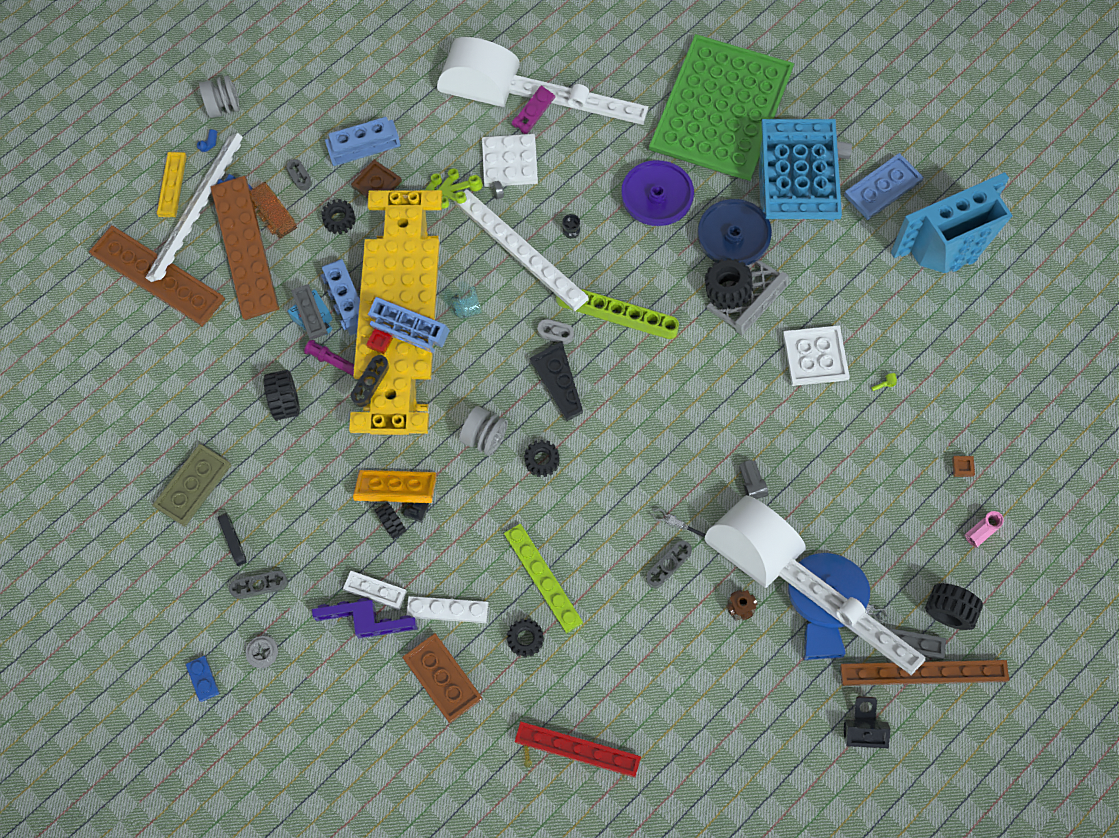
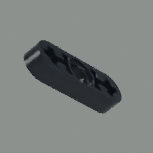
(370, 372)
(232, 539)

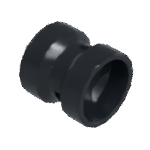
(571, 221)

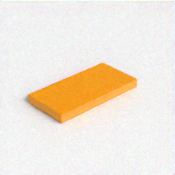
(395, 486)

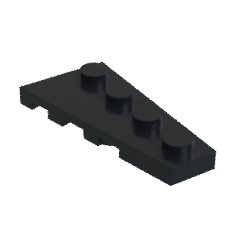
(557, 377)

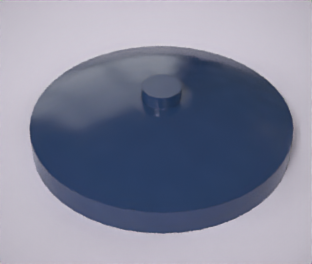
(734, 231)

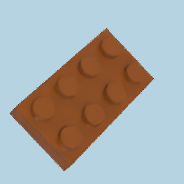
(442, 678)

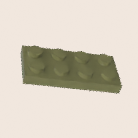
(192, 485)

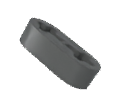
(296, 176)

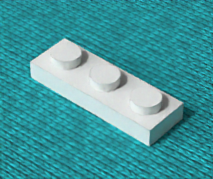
(375, 590)

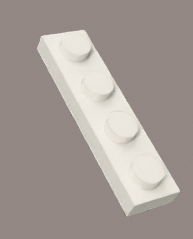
(447, 609)

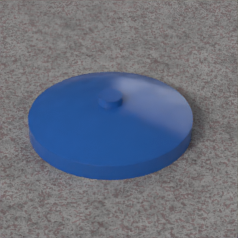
(840, 575)

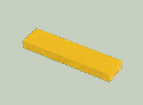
(171, 184)

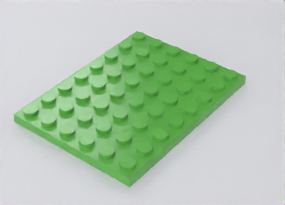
(720, 107)

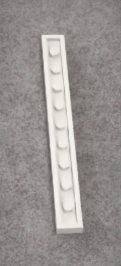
(192, 213)
(523, 252)

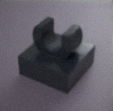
(416, 511)

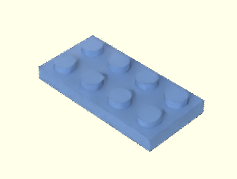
(883, 186)

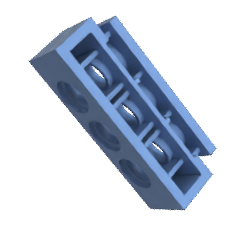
(362, 143)
(344, 294)
(404, 319)

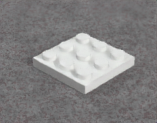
(510, 160)
(816, 355)

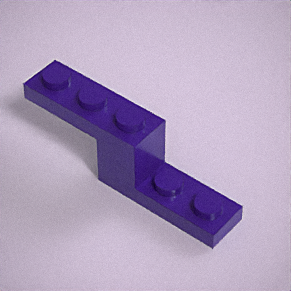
(364, 618)

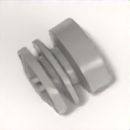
(219, 96)
(483, 431)

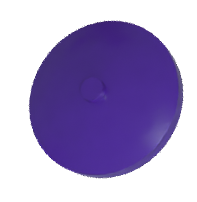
(657, 193)

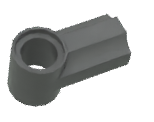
(754, 484)

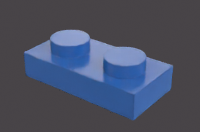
(202, 678)

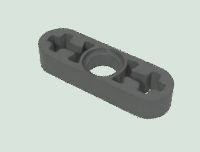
(675, 550)
(251, 580)

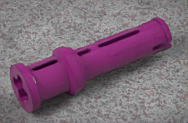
(324, 354)

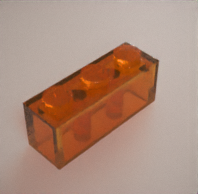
(272, 211)

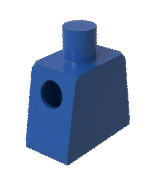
(822, 643)

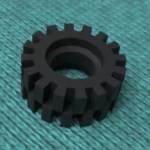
(337, 207)
(536, 448)
(390, 520)
(534, 646)

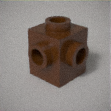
(739, 611)

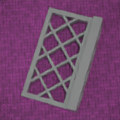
(761, 302)

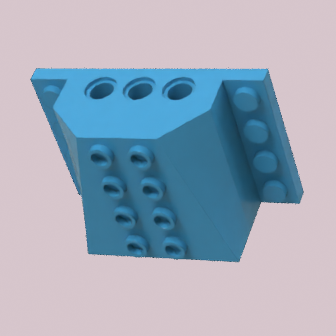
(799, 169)
(955, 228)

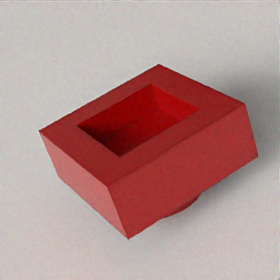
(379, 341)

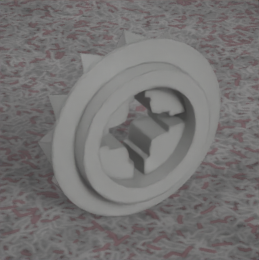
(253, 649)

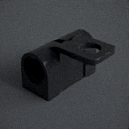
(864, 729)

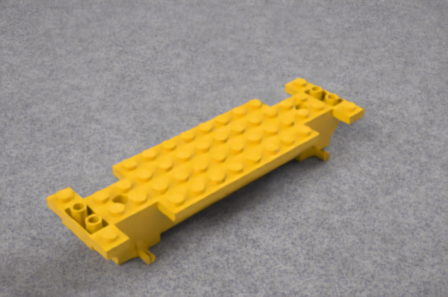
(403, 272)

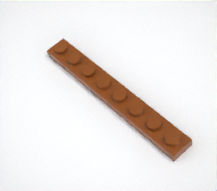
(928, 673)

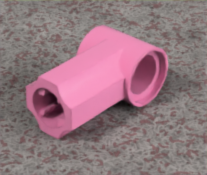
(984, 529)

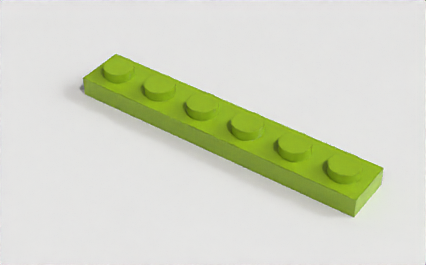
(543, 578)

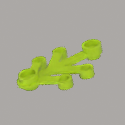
(474, 184)

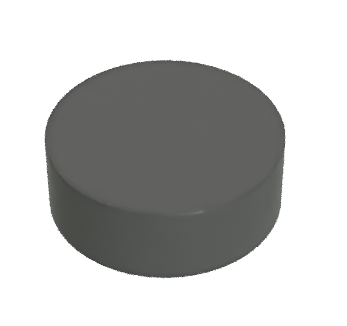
(497, 190)

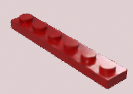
(577, 749)

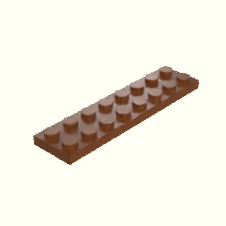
(244, 248)
(175, 289)

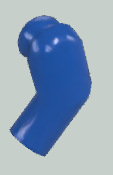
(209, 143)

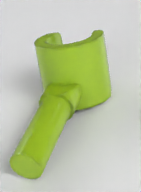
(891, 381)

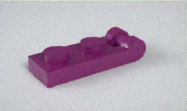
(533, 109)

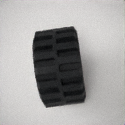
(728, 271)
(281, 395)
(954, 606)

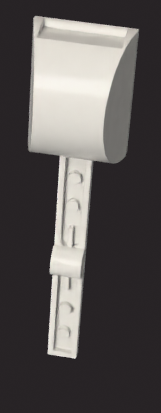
(488, 74)
(767, 548)

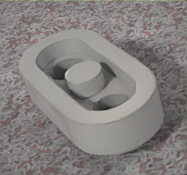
(556, 331)

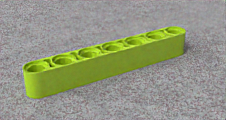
(624, 317)

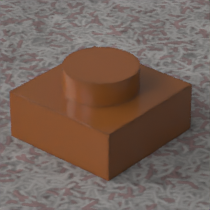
(963, 466)

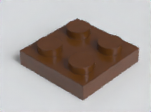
(376, 178)

